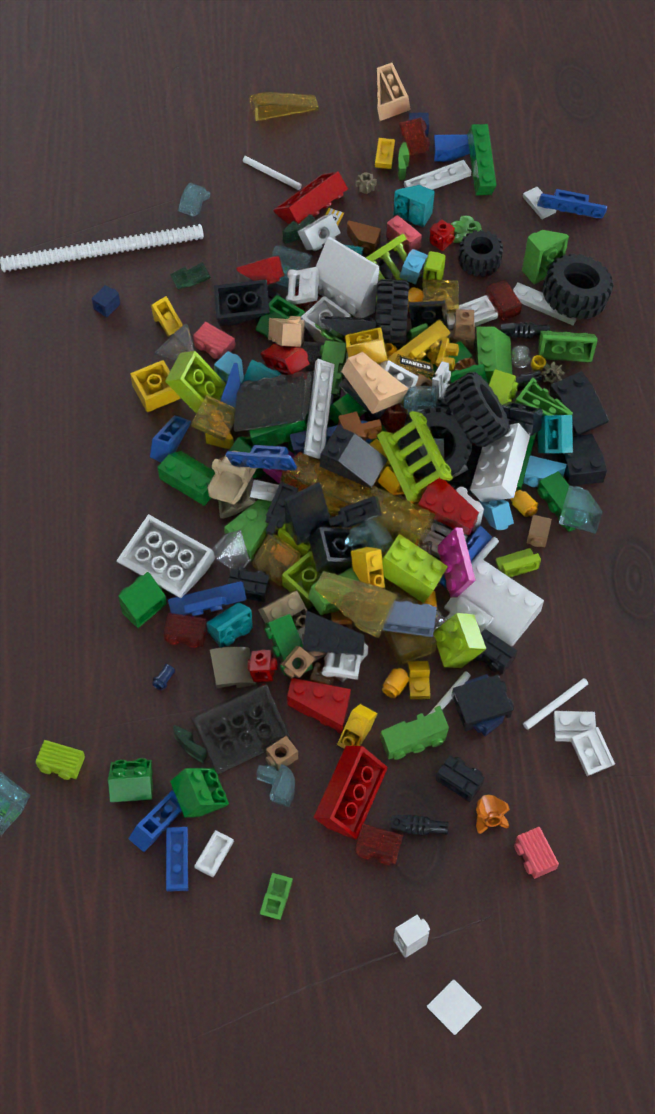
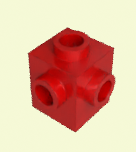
(441, 234)
(262, 665)

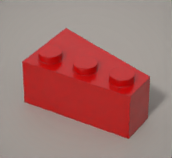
(285, 358)
(449, 506)
(321, 701)

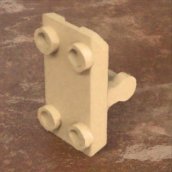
(229, 480)

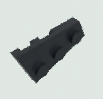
(329, 637)

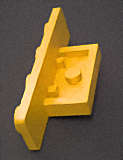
(423, 342)

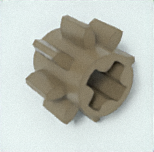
(366, 183)
(556, 370)

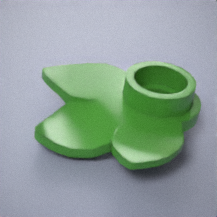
(465, 226)
(331, 335)

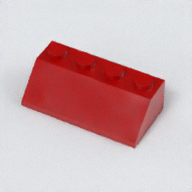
(312, 198)
(351, 791)

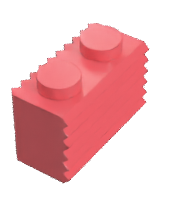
(398, 226)
(213, 341)
(536, 853)

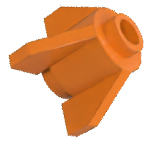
(491, 813)

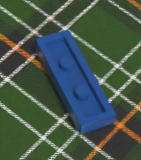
(177, 859)

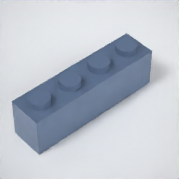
(412, 619)

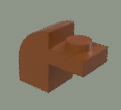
(365, 430)

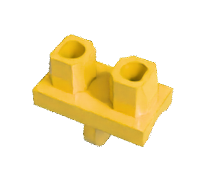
(441, 353)

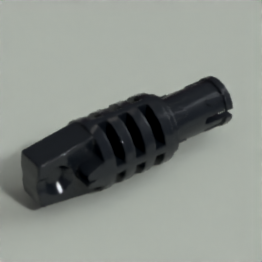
(518, 330)
(418, 824)

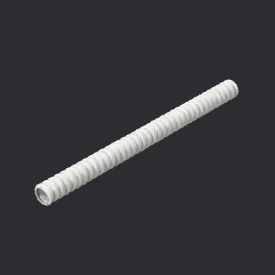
(101, 248)

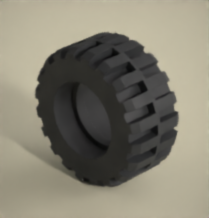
(575, 301)
(392, 310)
(477, 409)
(462, 444)

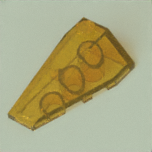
(273, 104)
(362, 602)

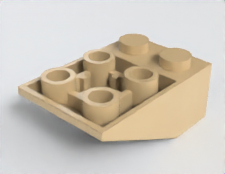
(288, 604)

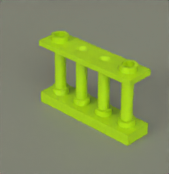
(383, 254)
(397, 457)

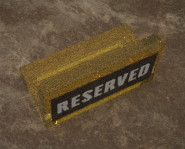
(415, 366)

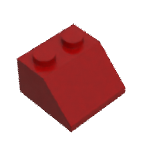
(264, 269)

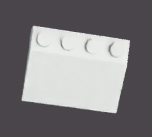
(347, 279)
(167, 555)
(503, 599)

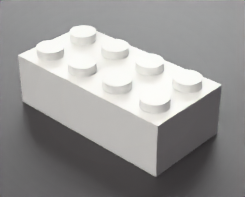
(500, 466)

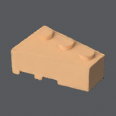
(391, 93)
(287, 331)
(373, 383)

